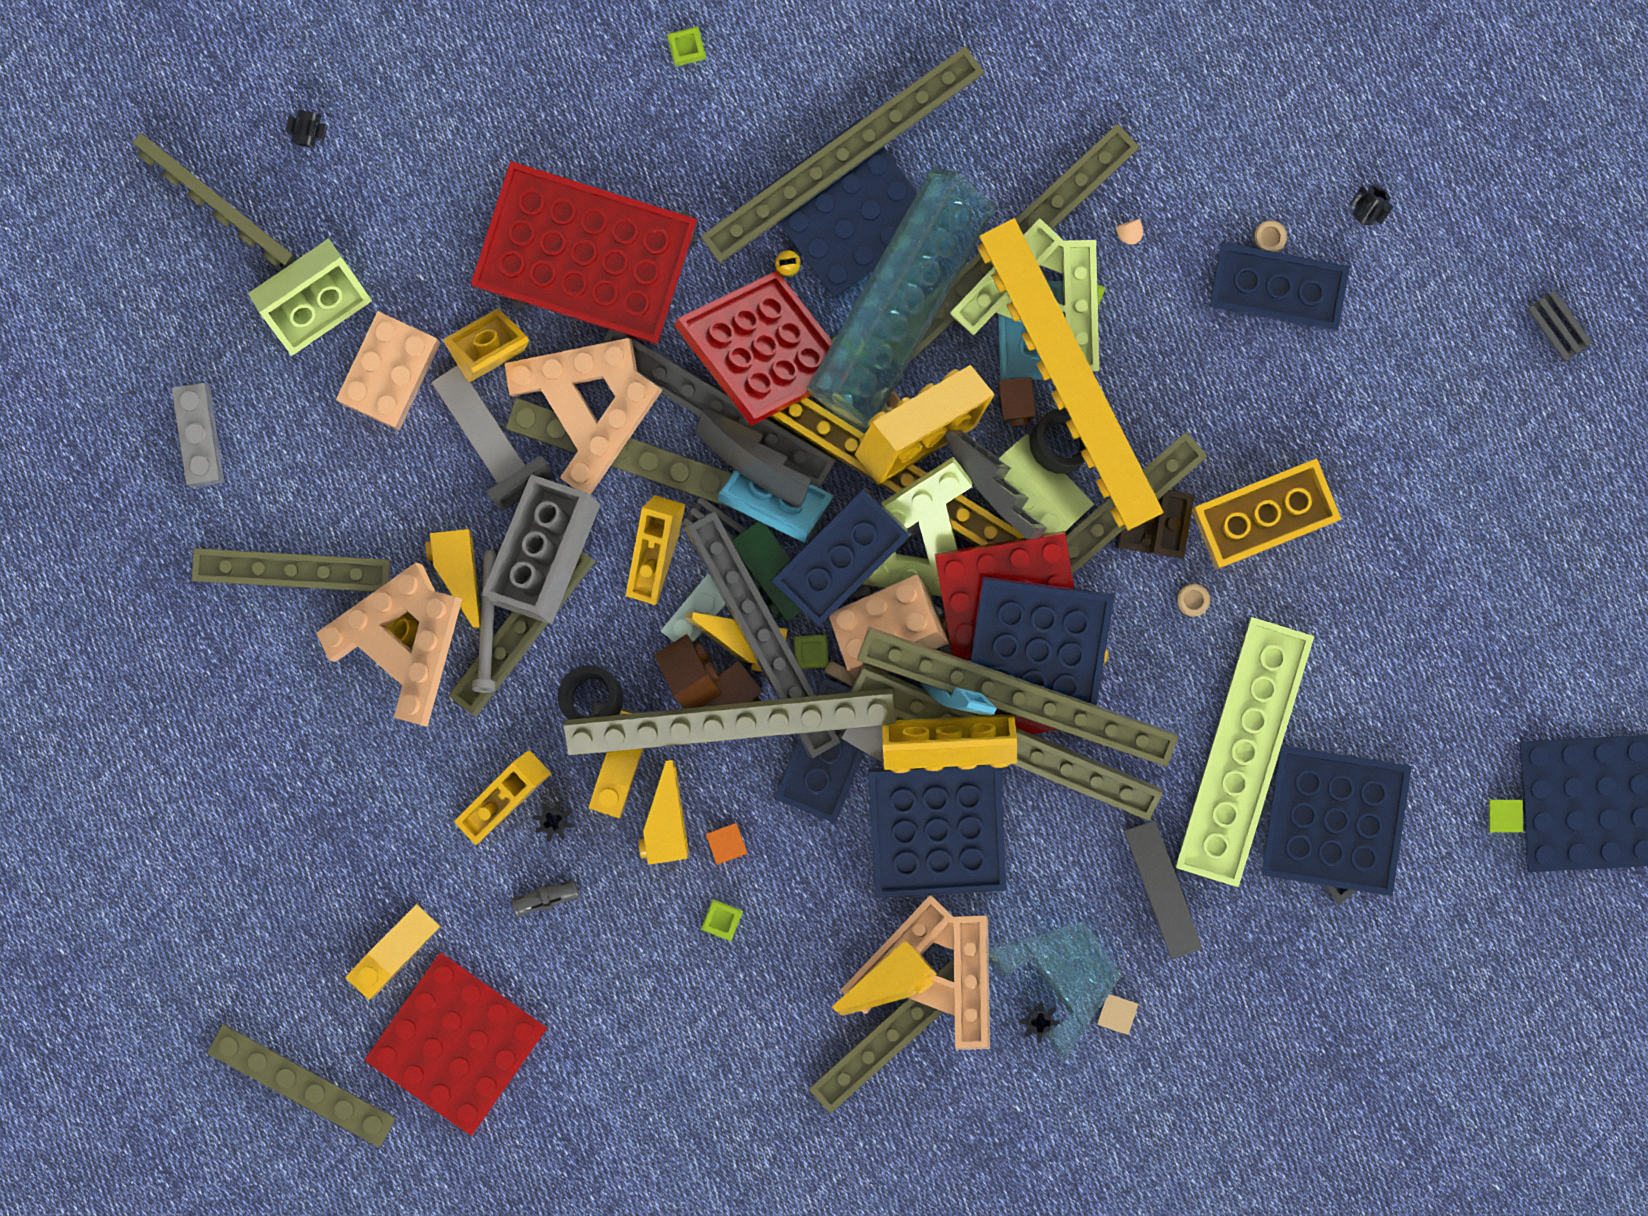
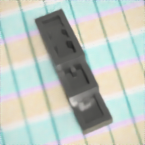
(745, 453)
(988, 476)
(1163, 890)

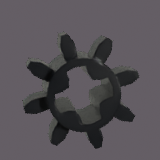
(306, 129)
(1371, 205)
(544, 819)
(1033, 1015)

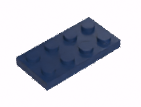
(1279, 286)
(841, 557)
(821, 782)

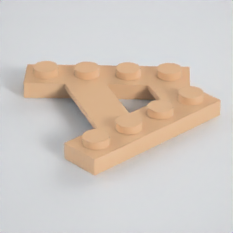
(595, 440)
(414, 669)
(969, 993)

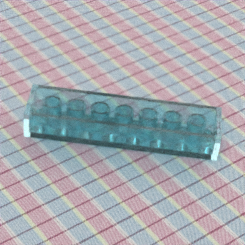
(901, 297)

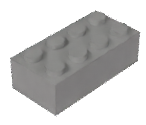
(541, 549)

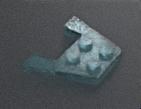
(1074, 969)

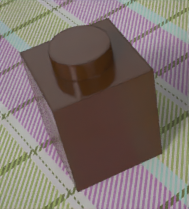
(1017, 401)

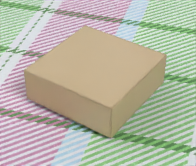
(1117, 1014)

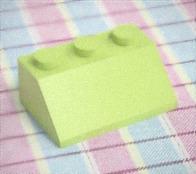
(309, 297)
(1052, 496)

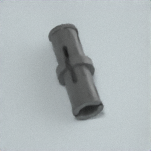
(545, 898)

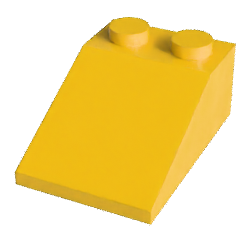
(665, 826)

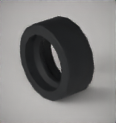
(1041, 451)
(580, 675)

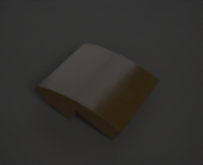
(1164, 534)

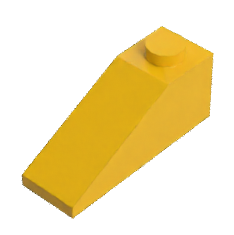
(654, 548)
(455, 563)
(727, 635)
(615, 781)
(502, 796)
(392, 952)
(893, 979)

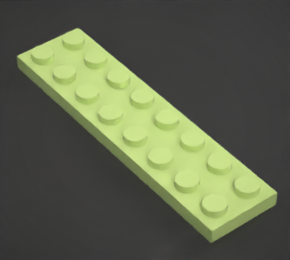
(1244, 752)

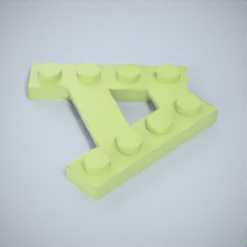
(1079, 268)
(926, 503)

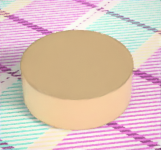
(1270, 236)
(1193, 600)
(839, 673)

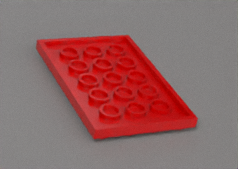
(584, 252)
(1023, 560)

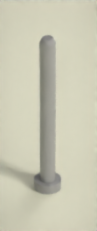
(484, 683)

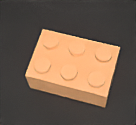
(388, 370)
(899, 610)

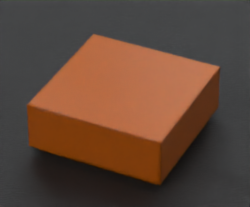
(726, 843)

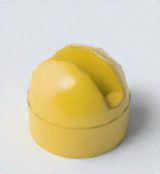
(790, 269)

